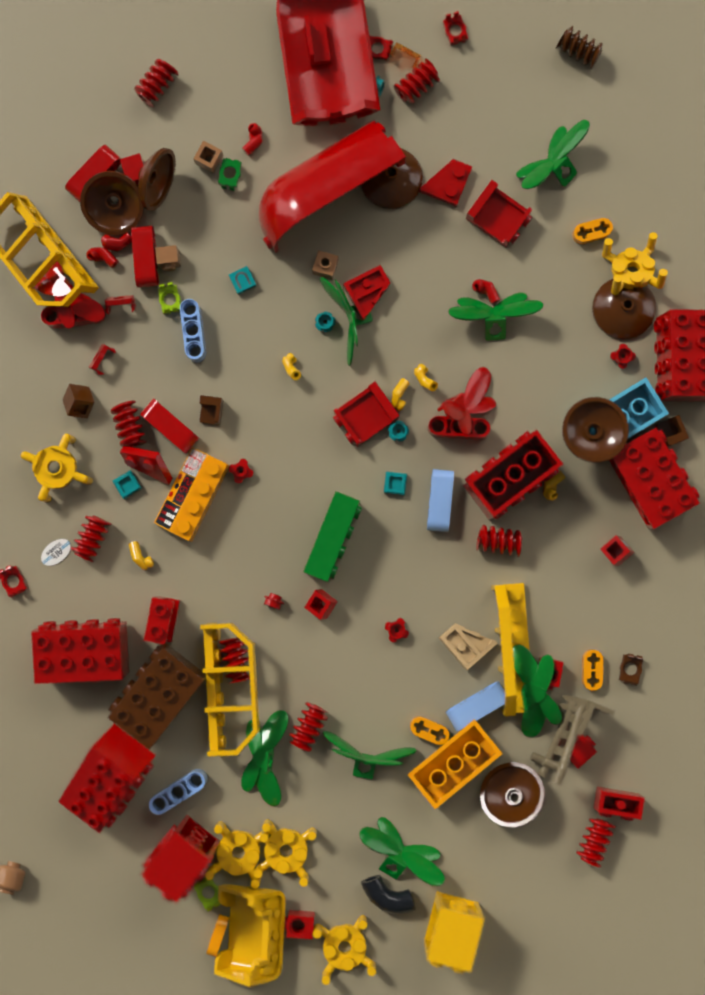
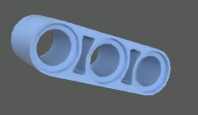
(189, 321)
(440, 500)
(477, 706)
(170, 798)

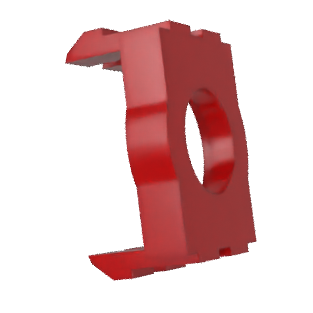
(455, 20)
(387, 44)
(119, 300)
(99, 356)
(5, 574)

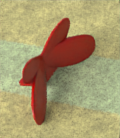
(59, 286)
(470, 402)

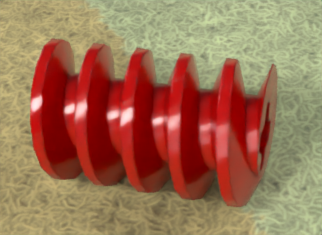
(154, 81)
(416, 81)
(127, 424)
(90, 537)
(499, 540)
(235, 658)
(308, 727)
(595, 841)

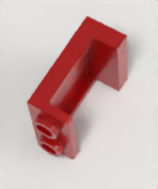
(499, 215)
(365, 415)
(162, 620)

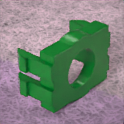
(231, 182)

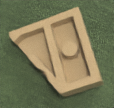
(466, 645)

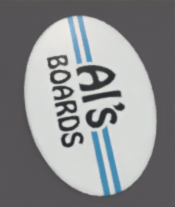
(55, 552)

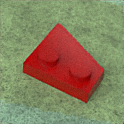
(448, 182)
(367, 290)
(146, 462)

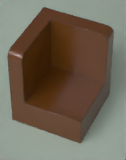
(78, 401)
(211, 410)
(673, 430)

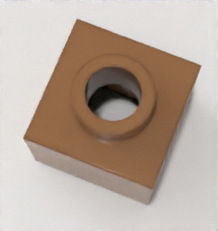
(207, 150)
(168, 257)
(325, 271)

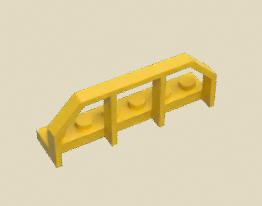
(58, 252)
(512, 631)
(215, 697)

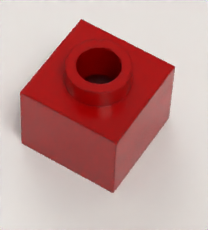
(316, 607)

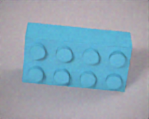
(640, 406)

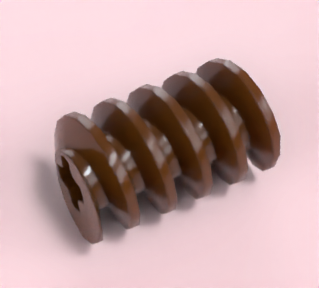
(580, 46)

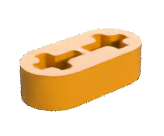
(594, 235)
(587, 668)
(432, 725)
(217, 935)

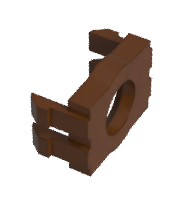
(633, 679)

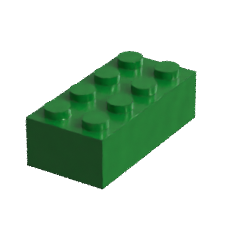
(331, 537)

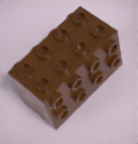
(156, 695)

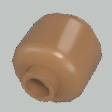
(11, 878)

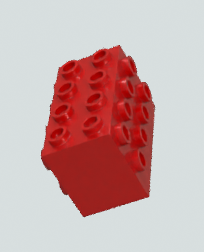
(680, 356)
(512, 474)
(654, 479)
(80, 651)
(107, 779)
(180, 859)

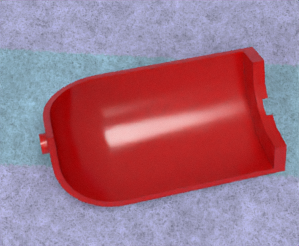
(333, 89)
(326, 179)

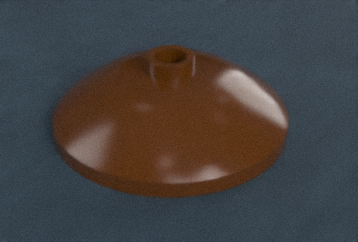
(156, 178)
(395, 190)
(102, 211)
(618, 320)
(608, 422)
(503, 784)

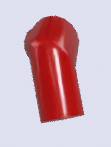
(255, 138)
(114, 243)
(101, 254)
(487, 288)

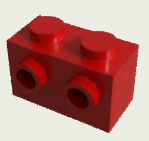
(618, 803)

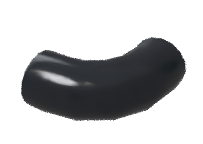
(385, 898)

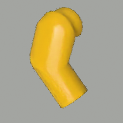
(291, 371)
(424, 381)
(397, 393)
(550, 486)
(137, 557)

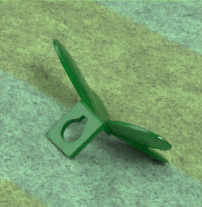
(560, 145)
(340, 298)
(511, 306)
(536, 701)
(262, 747)
(384, 758)
(415, 857)

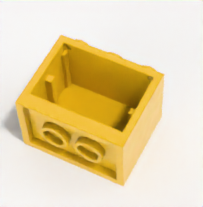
(453, 932)

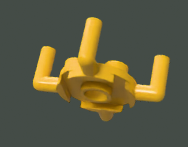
(633, 258)
(67, 470)
(228, 861)
(282, 863)
(349, 959)

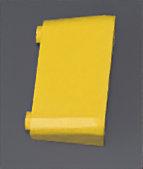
(254, 935)

